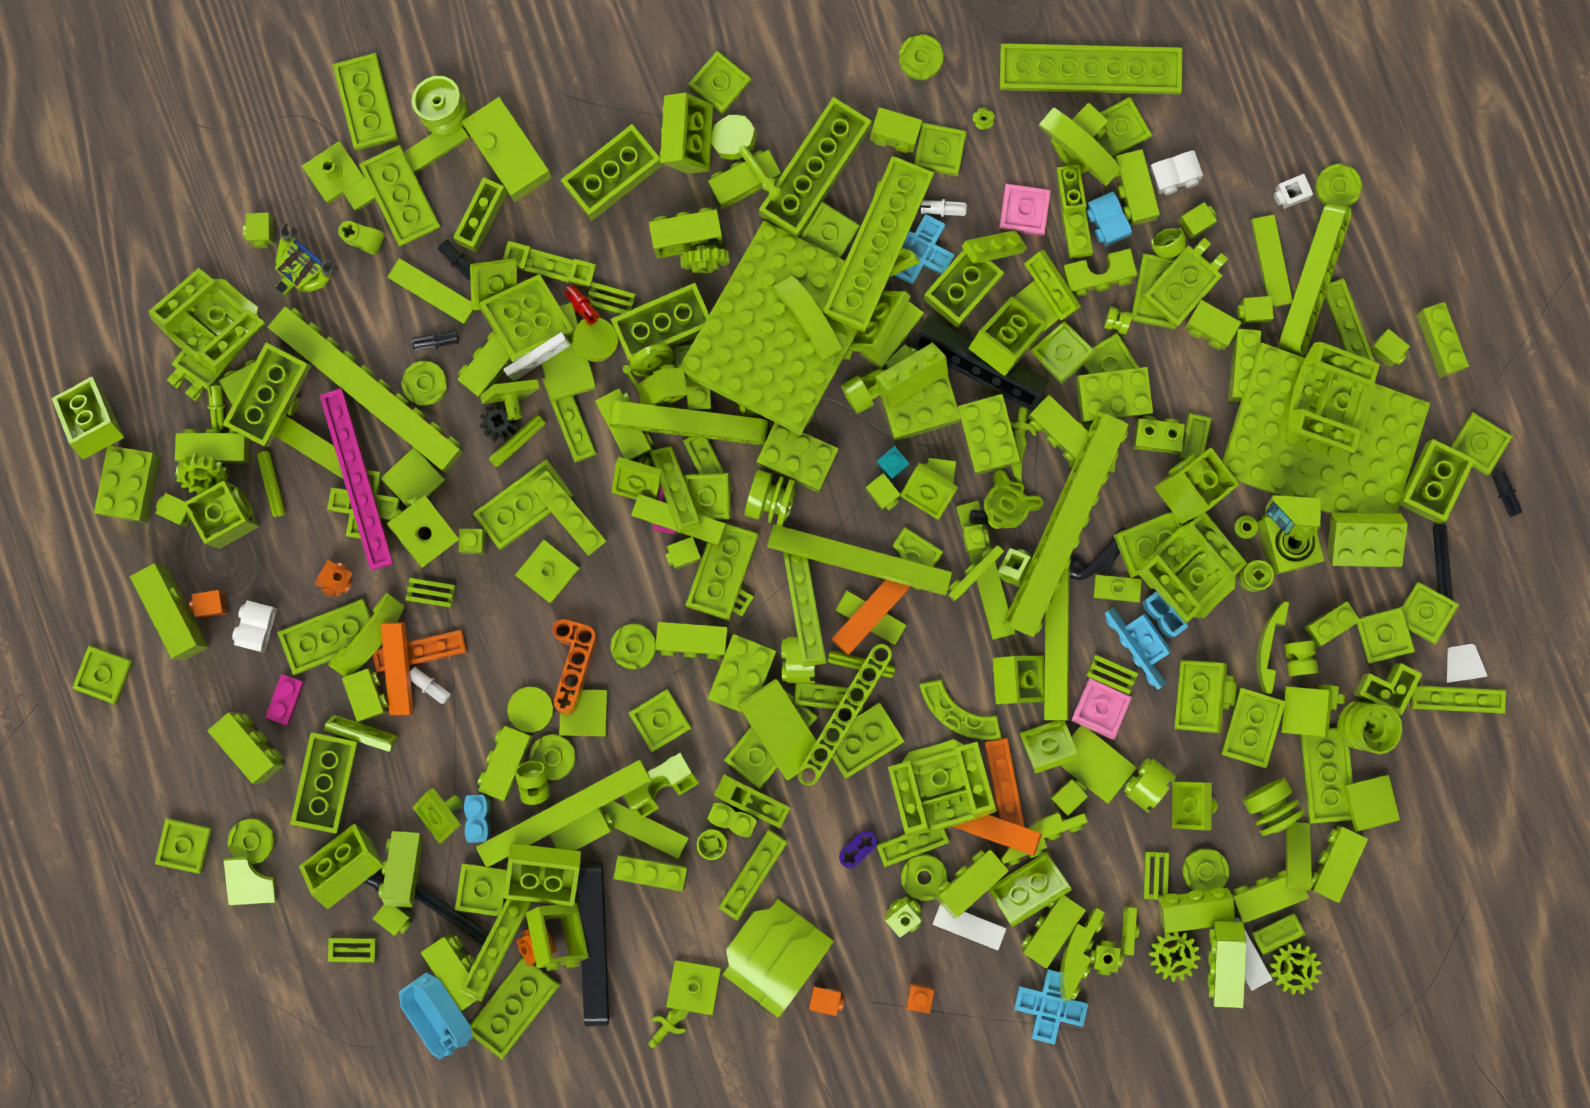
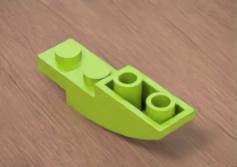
(1073, 211)
(1050, 828)
(1074, 961)

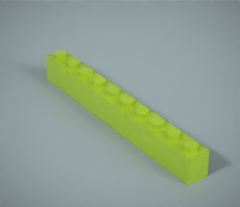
(365, 389)
(1066, 523)

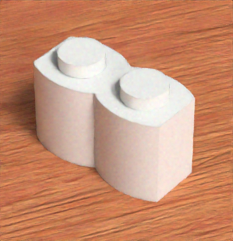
(1176, 172)
(254, 626)

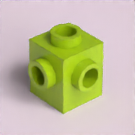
(904, 916)
(1098, 953)

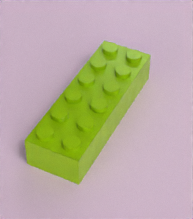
(816, 167)

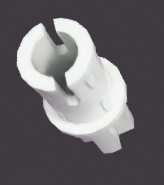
(944, 208)
(429, 685)

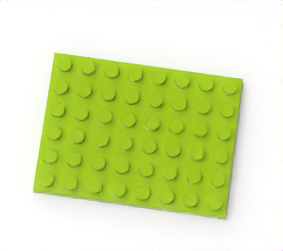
(755, 344)
(1285, 464)

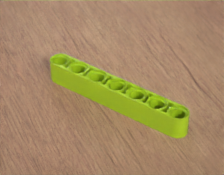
(1315, 279)
(688, 423)
(846, 703)

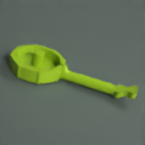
(735, 138)

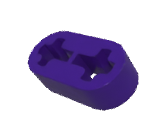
(850, 847)

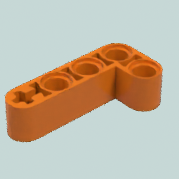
(571, 669)

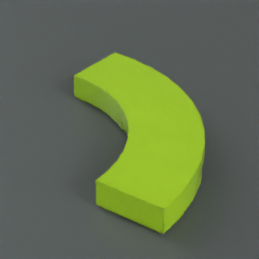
(956, 718)

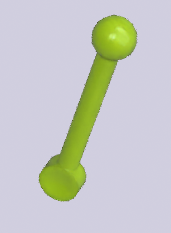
(627, 370)

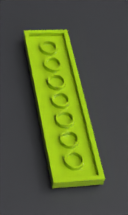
(1090, 69)
(878, 244)

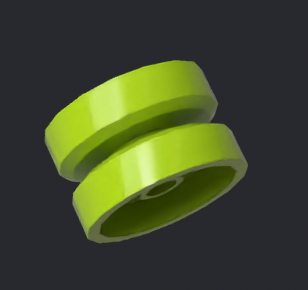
(440, 105)

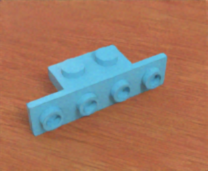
(1143, 642)

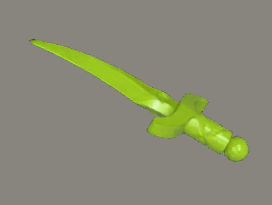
(1019, 434)
(668, 1025)

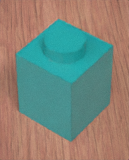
(892, 463)

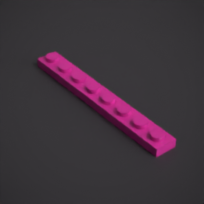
(356, 479)

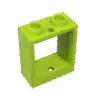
(573, 934)

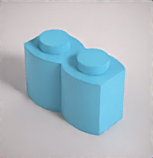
(1108, 219)
(1165, 616)
(478, 826)

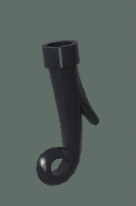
(1105, 557)

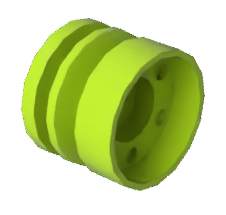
(770, 498)
(1369, 727)
(1273, 806)

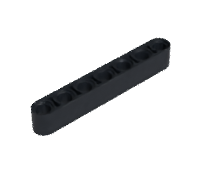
(594, 929)

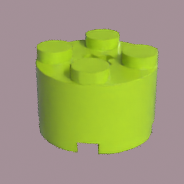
(793, 667)
(1149, 785)

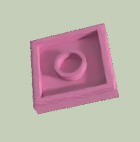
(1024, 209)
(1101, 708)

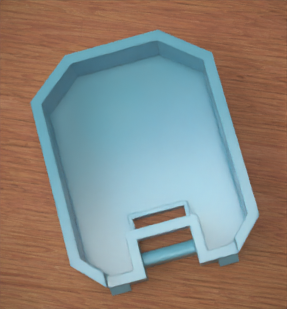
(435, 1016)

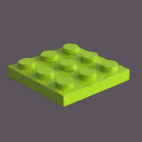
(525, 317)

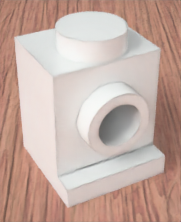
(1298, 186)

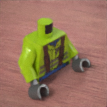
(299, 265)

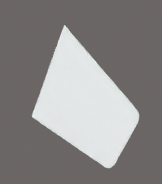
(1464, 663)

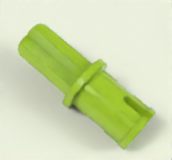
(216, 406)

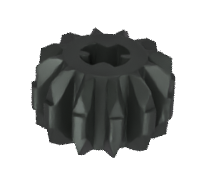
(492, 427)

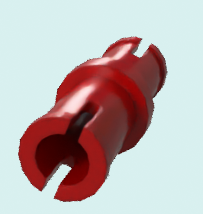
(581, 304)

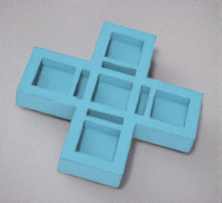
(924, 246)
(1049, 1008)

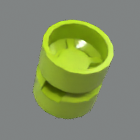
(1256, 576)
(1301, 658)
(532, 782)
(712, 844)

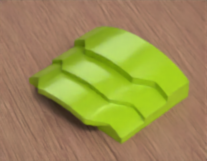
(207, 319)
(1333, 396)
(1193, 568)
(941, 787)
(775, 955)

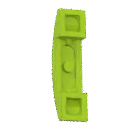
(1081, 145)
(550, 265)
(809, 316)
(309, 445)
(368, 639)
(1266, 676)

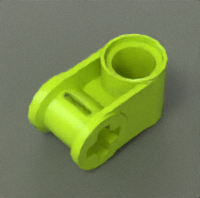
(365, 237)

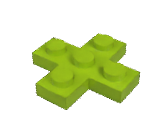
(340, 503)

